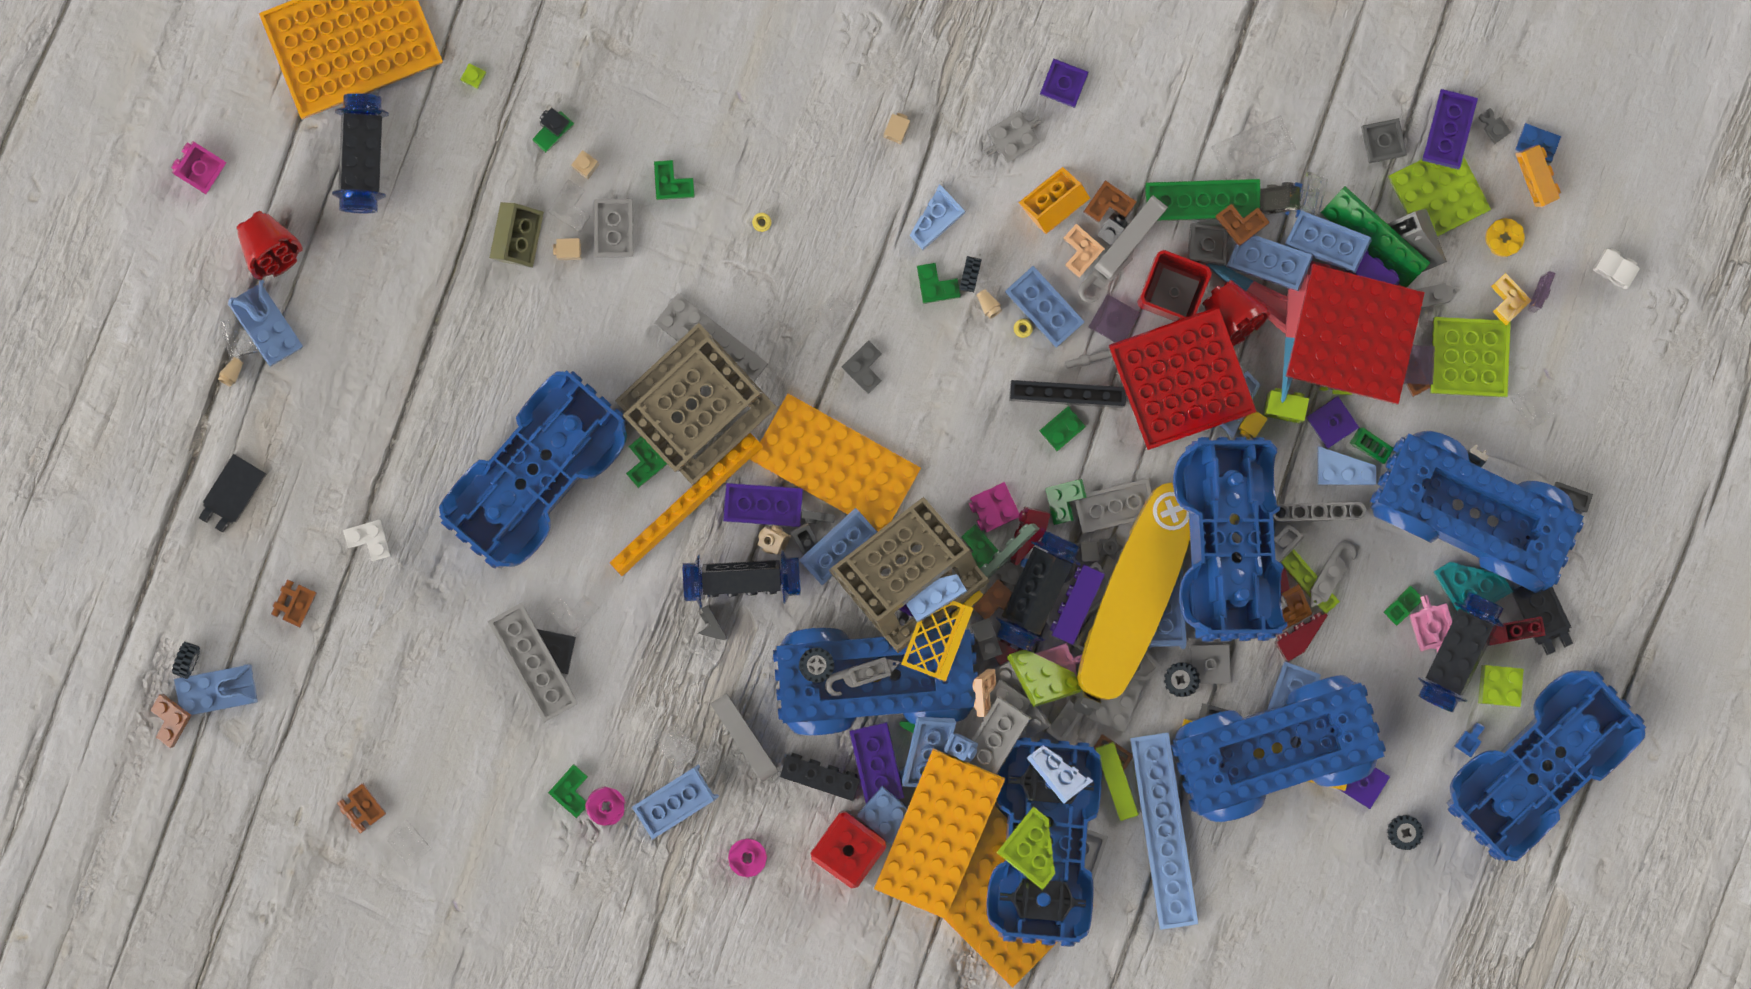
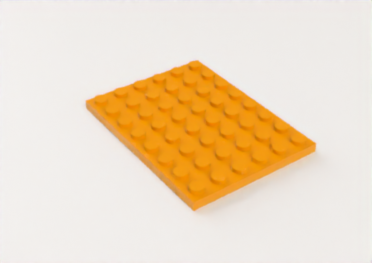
(347, 47)
(969, 909)

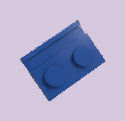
(1534, 136)

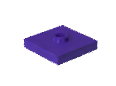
(1064, 83)
(1332, 422)
(1367, 789)

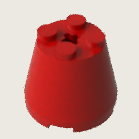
(267, 246)
(1239, 310)

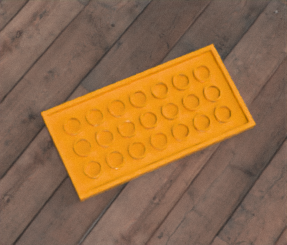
(835, 462)
(939, 833)

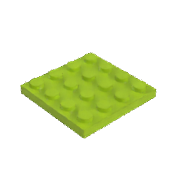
(1446, 193)
(1470, 357)

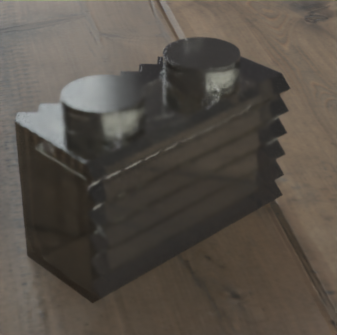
(1280, 198)

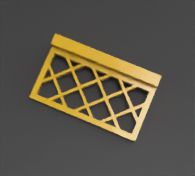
(951, 646)

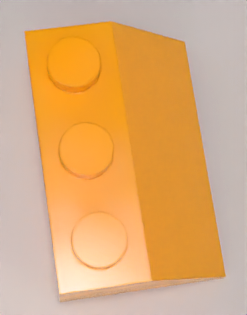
(1538, 175)
(1054, 200)

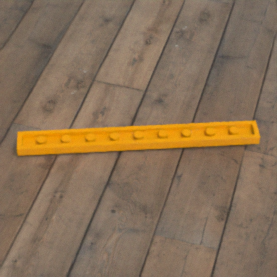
(686, 504)

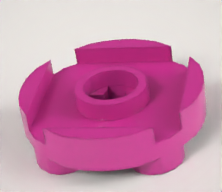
(595, 802)
(736, 857)

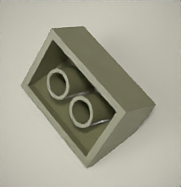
(516, 234)

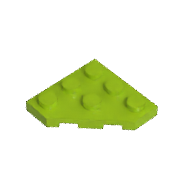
(1042, 678)
(1031, 848)

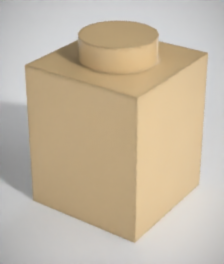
(897, 128)
(585, 164)
(567, 249)

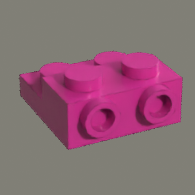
(198, 167)
(994, 507)

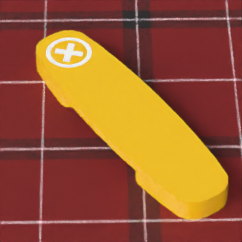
(1135, 595)

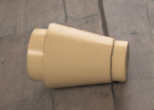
(989, 304)
(231, 372)

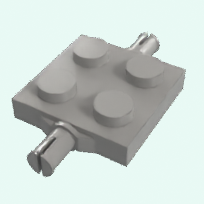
(1013, 136)

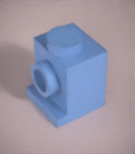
(968, 746)

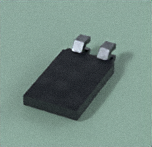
(232, 492)
(1545, 604)

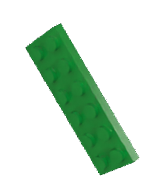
(1204, 198)
(1386, 243)

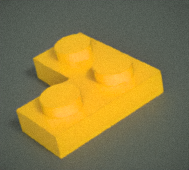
(1514, 299)

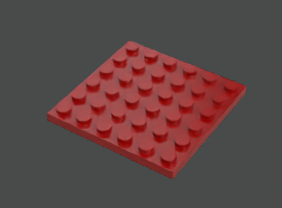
(1355, 334)
(1182, 378)

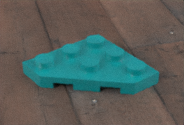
(1460, 579)

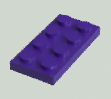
(1450, 129)
(763, 505)
(876, 760)

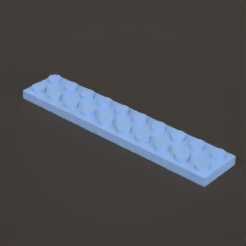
(1164, 831)

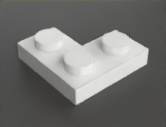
(372, 535)

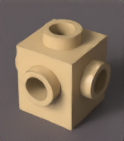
(773, 539)

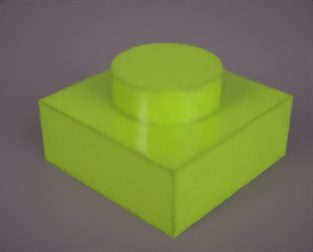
(473, 76)

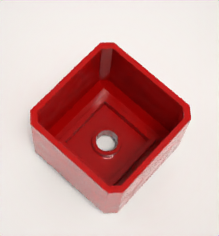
(1182, 266)
(848, 831)

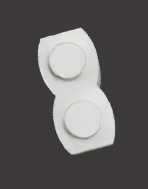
(1616, 268)

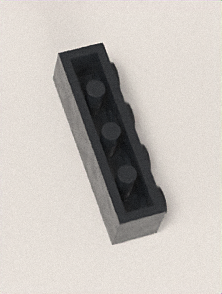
(820, 777)

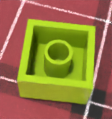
(1291, 410)
(1500, 686)

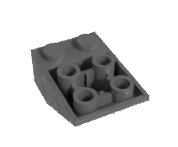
(1421, 235)

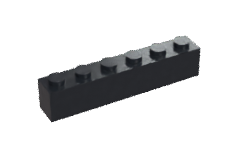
(1067, 394)

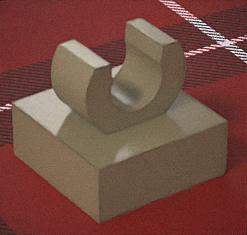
(1477, 457)

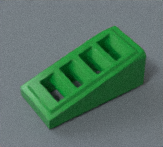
(1360, 433)

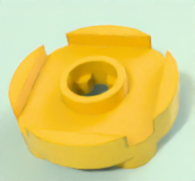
(1496, 244)

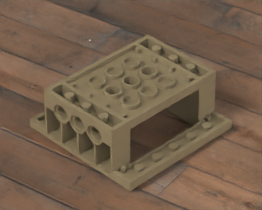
(679, 377)
(884, 595)

